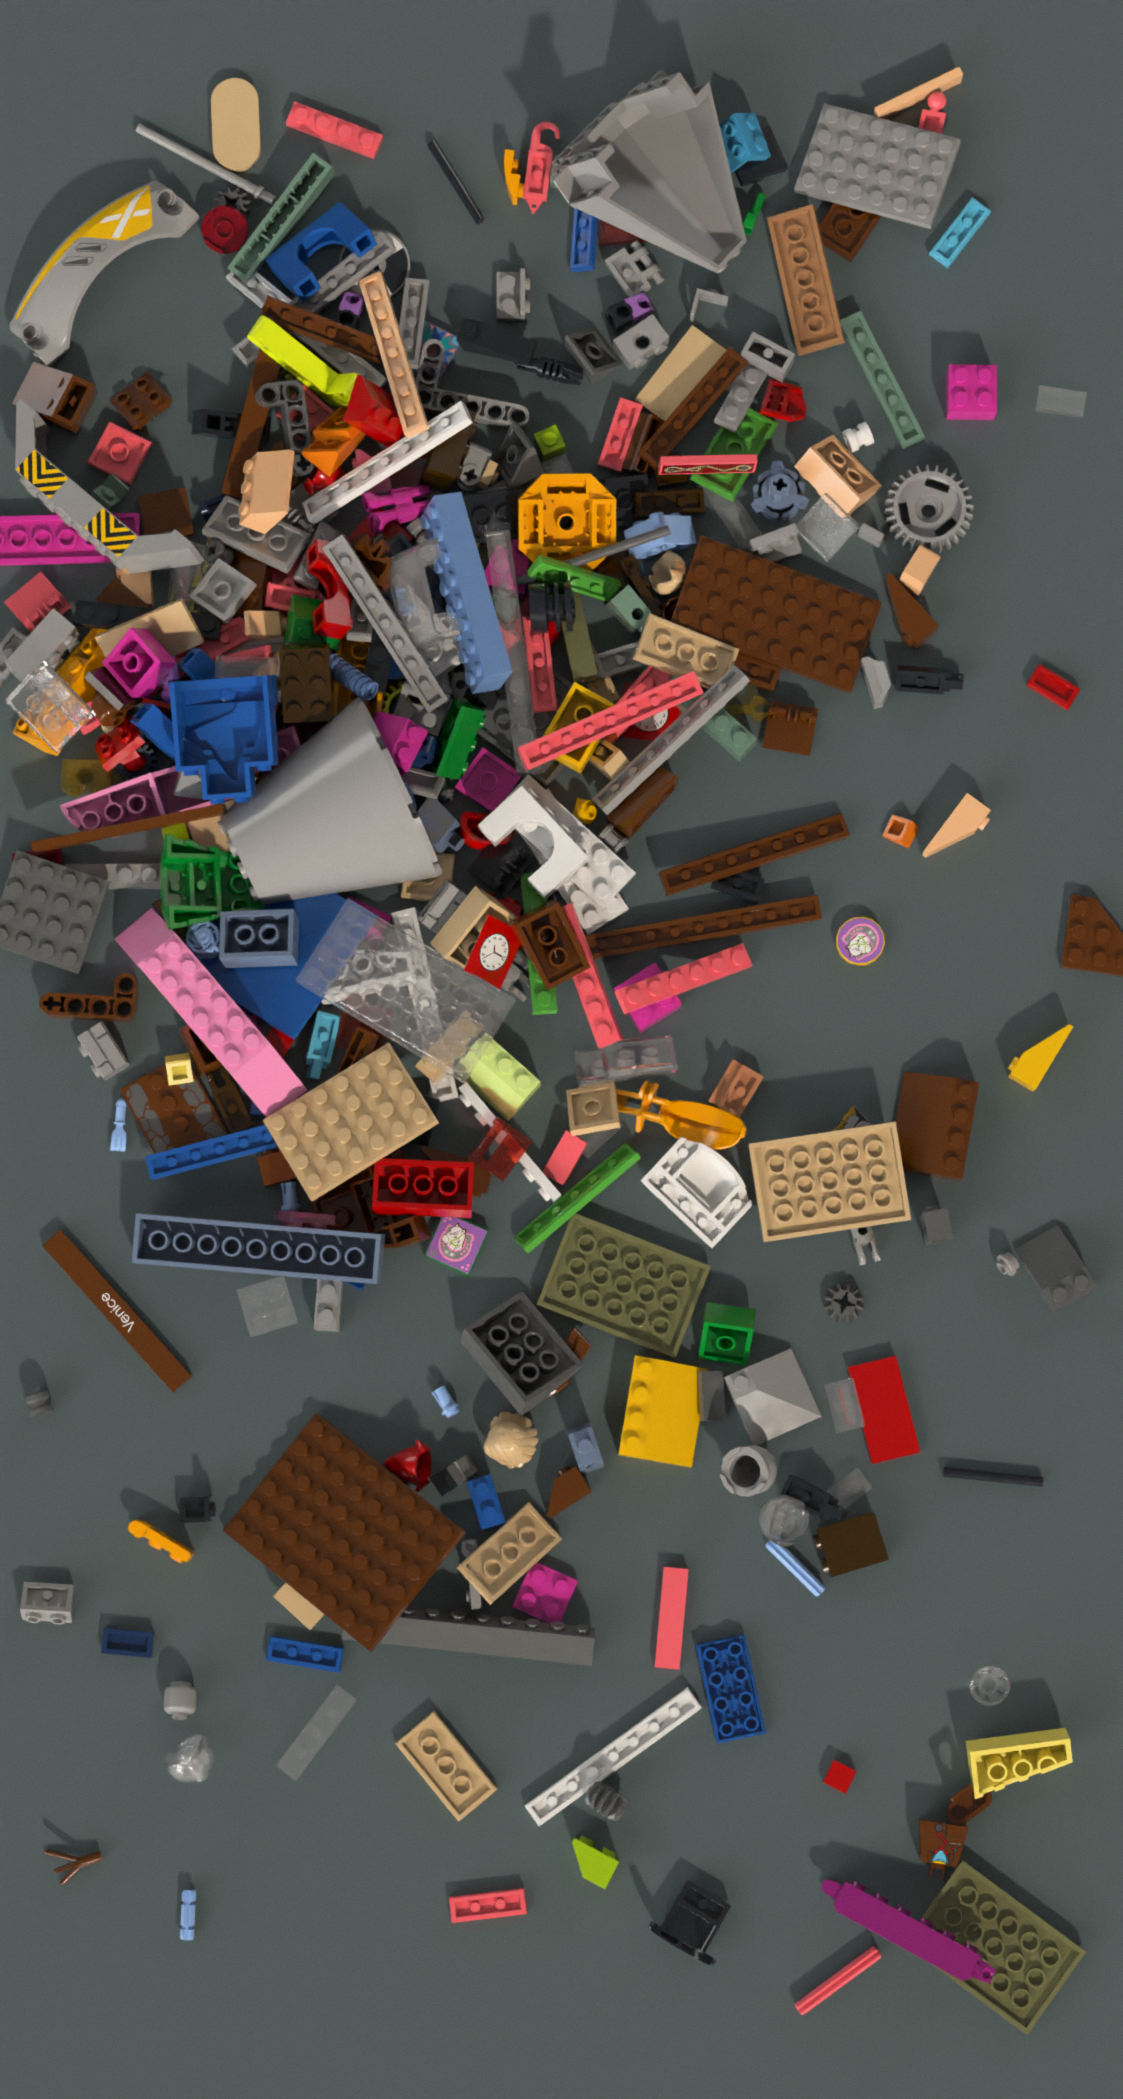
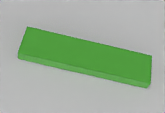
(580, 579)

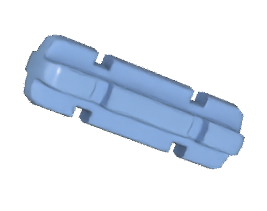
(188, 1914)

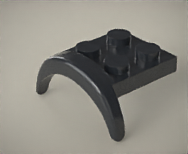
(693, 1921)

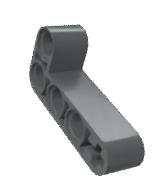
(290, 428)

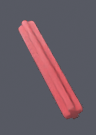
(837, 1980)

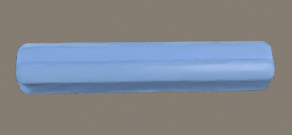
(796, 1568)

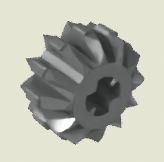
(606, 1801)

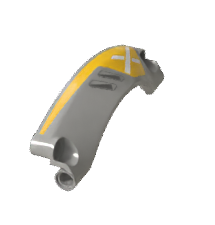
(52, 299)

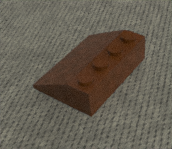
(935, 1124)

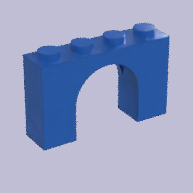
(333, 227)
(153, 722)

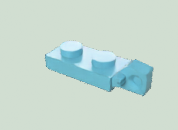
(321, 1043)

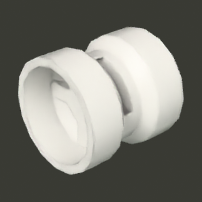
(857, 437)

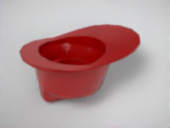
(470, 831)

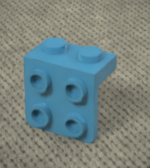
(743, 140)

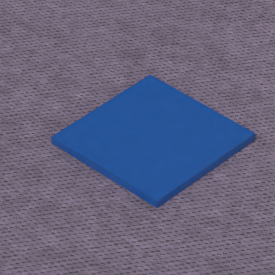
(273, 990)

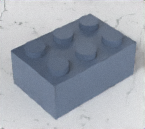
(259, 938)

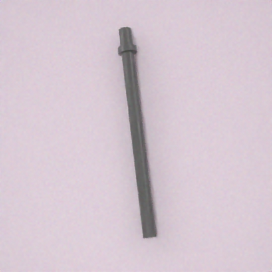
(607, 550)

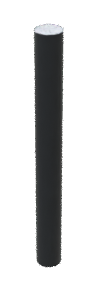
(455, 182)
(992, 1476)

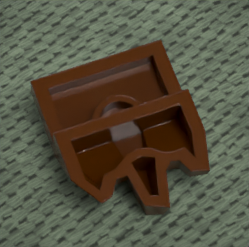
(375, 560)

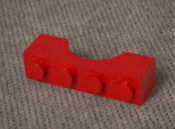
(332, 615)

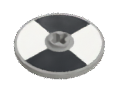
(394, 268)

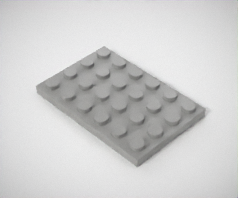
(877, 166)

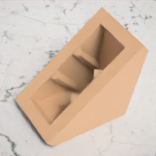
(919, 570)

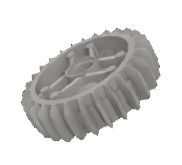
(917, 495)

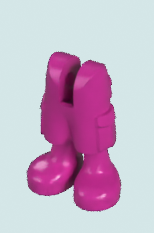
(401, 500)

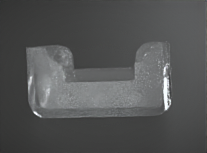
(414, 600)

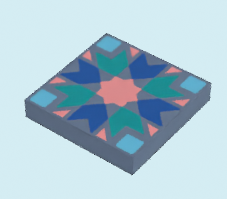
(447, 339)

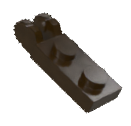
(230, 1103)

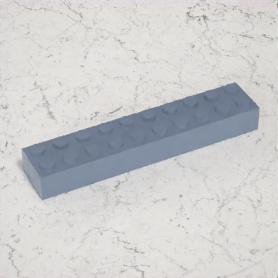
(258, 1248)

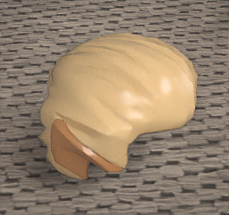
(668, 573)

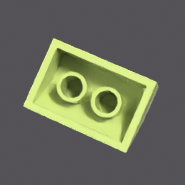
(502, 1081)

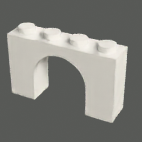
(524, 809)

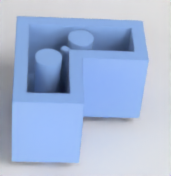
(681, 535)

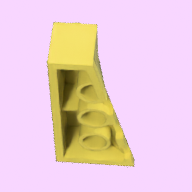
(1015, 1757)

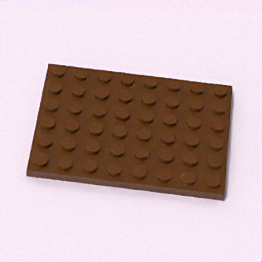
(344, 1532)

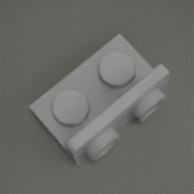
(511, 295)
(776, 544)
(47, 1602)

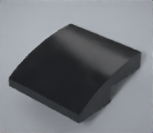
(756, 171)

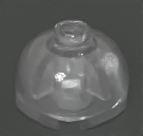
(783, 1519)
(191, 1761)

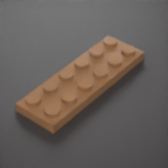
(806, 280)

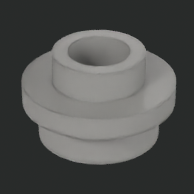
(1007, 1264)

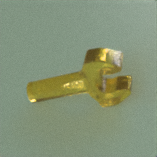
(749, 709)

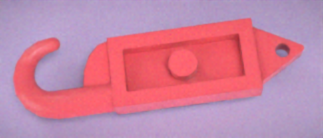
(538, 167)

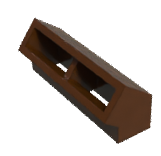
(644, 430)
(361, 1045)

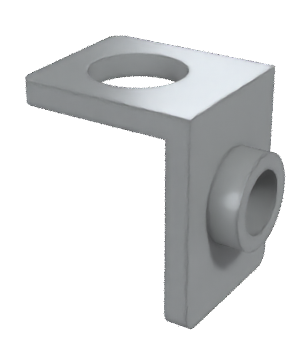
(708, 295)

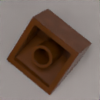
(199, 1053)

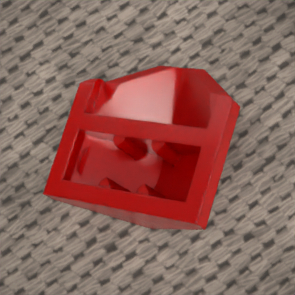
(783, 401)

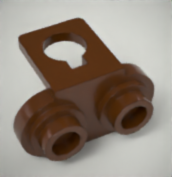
(965, 1806)

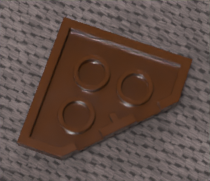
(1091, 939)

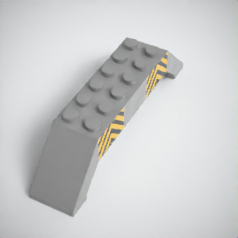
(84, 512)

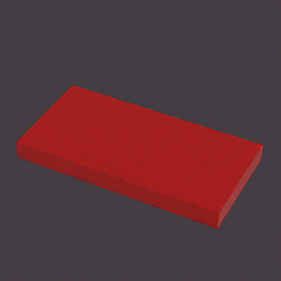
(885, 1410)

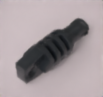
(554, 370)

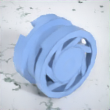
(203, 940)

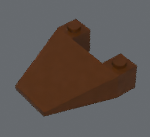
(353, 1211)

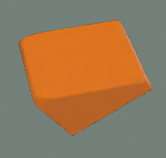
(900, 831)

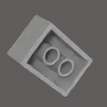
(46, 643)

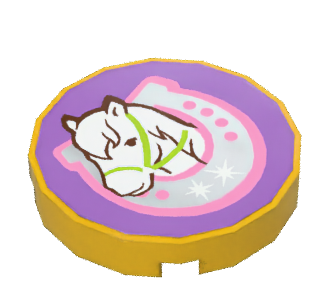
(860, 941)

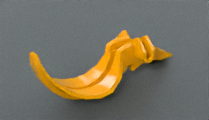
(684, 1118)

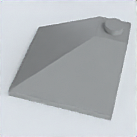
(772, 1397)

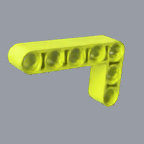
(302, 363)

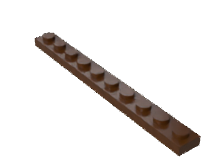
(704, 927)

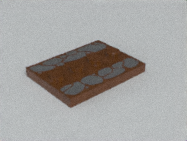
(172, 1113)

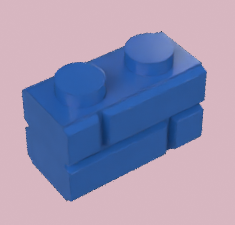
(486, 1502)

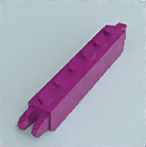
(907, 1932)

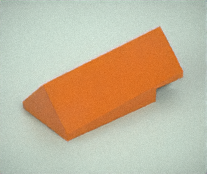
(333, 442)

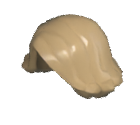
(511, 1440)

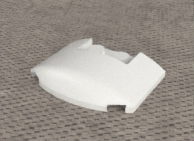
(699, 1189)

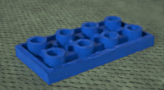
(730, 1688)

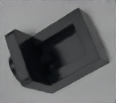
(197, 1509)

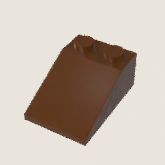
(257, 572)
(550, 944)

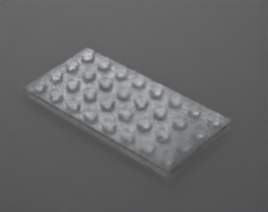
(405, 990)

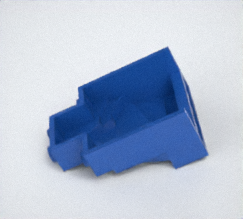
(225, 732)

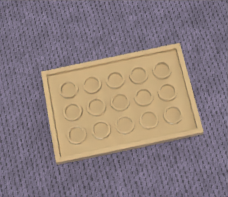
(350, 1121)
(829, 1182)

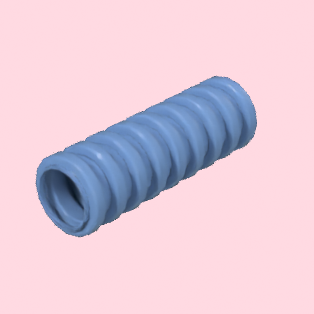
(353, 678)

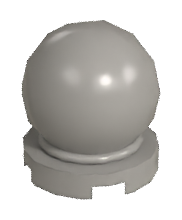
(748, 1470)

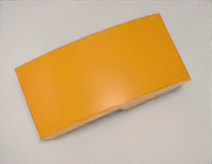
(513, 181)

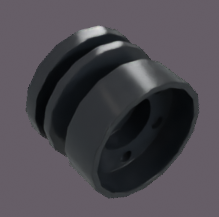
(551, 607)

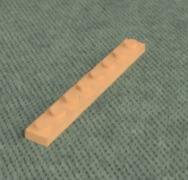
(393, 354)

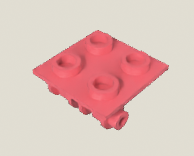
(35, 601)

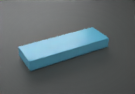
(960, 232)

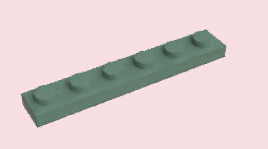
(881, 380)

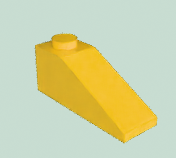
(1034, 1063)

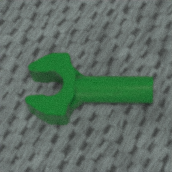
(752, 215)

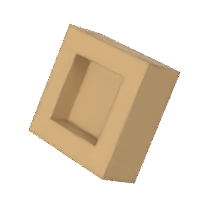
(489, 475)

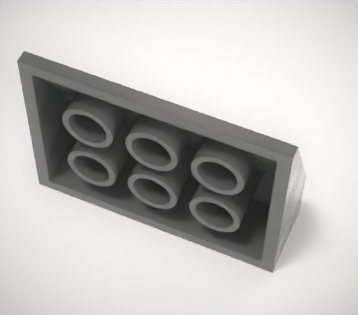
(520, 1352)

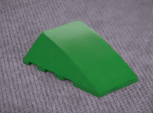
(200, 883)

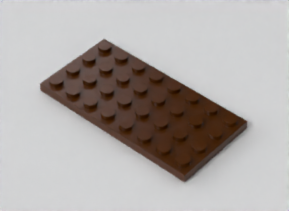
(776, 614)

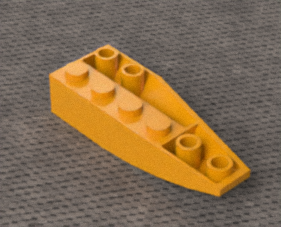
(83, 659)

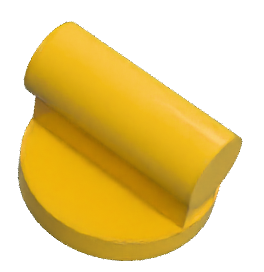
(584, 811)

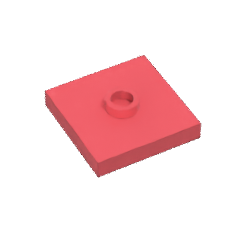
(119, 453)

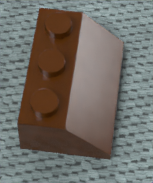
(643, 802)

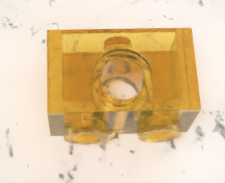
(74, 770)

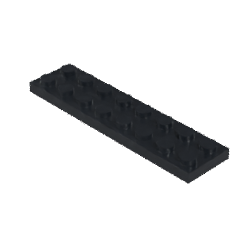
(499, 508)

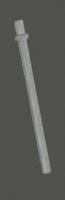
(258, 192)

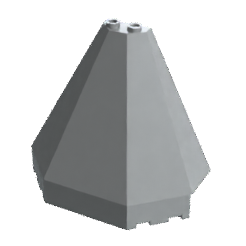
(658, 171)

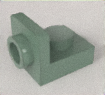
(110, 492)

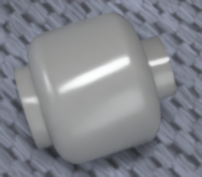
(180, 1700)

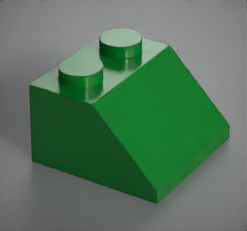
(300, 623)
(726, 1333)

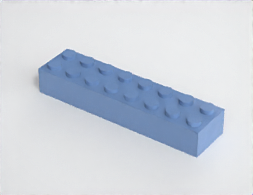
(467, 593)

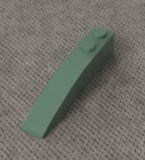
(282, 217)
(722, 729)

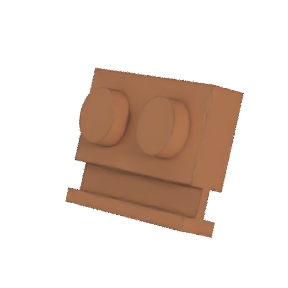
(735, 1088)

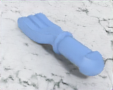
(118, 1137)

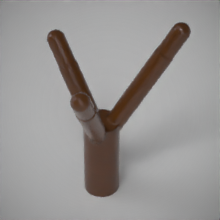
(76, 1865)

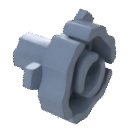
(783, 479)

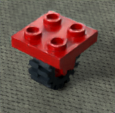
(126, 751)

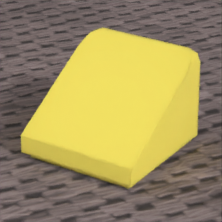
(178, 1069)

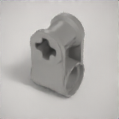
(474, 465)

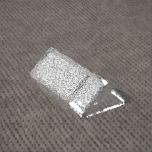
(626, 1061)

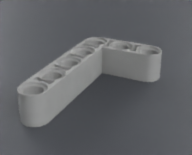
(439, 395)

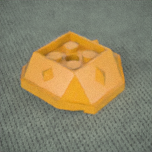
(563, 495)

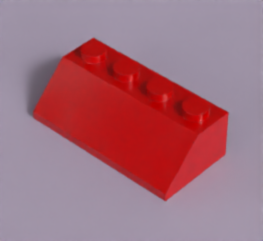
(374, 413)
(423, 1188)

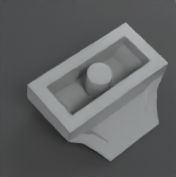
(876, 680)

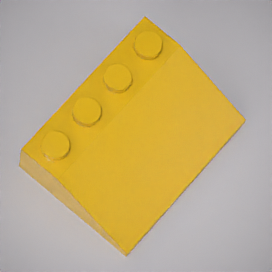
(661, 1412)

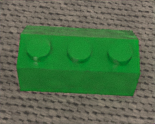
(457, 739)

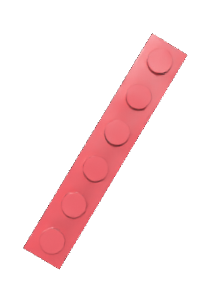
(683, 978)
(592, 990)

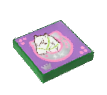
(456, 1244)

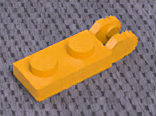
(161, 1540)

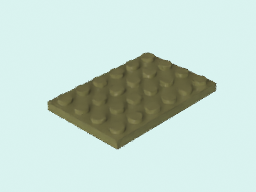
(623, 1285)
(1023, 1949)

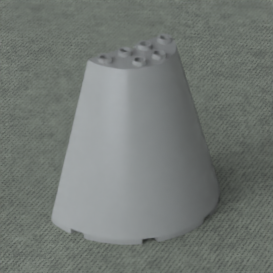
(330, 818)

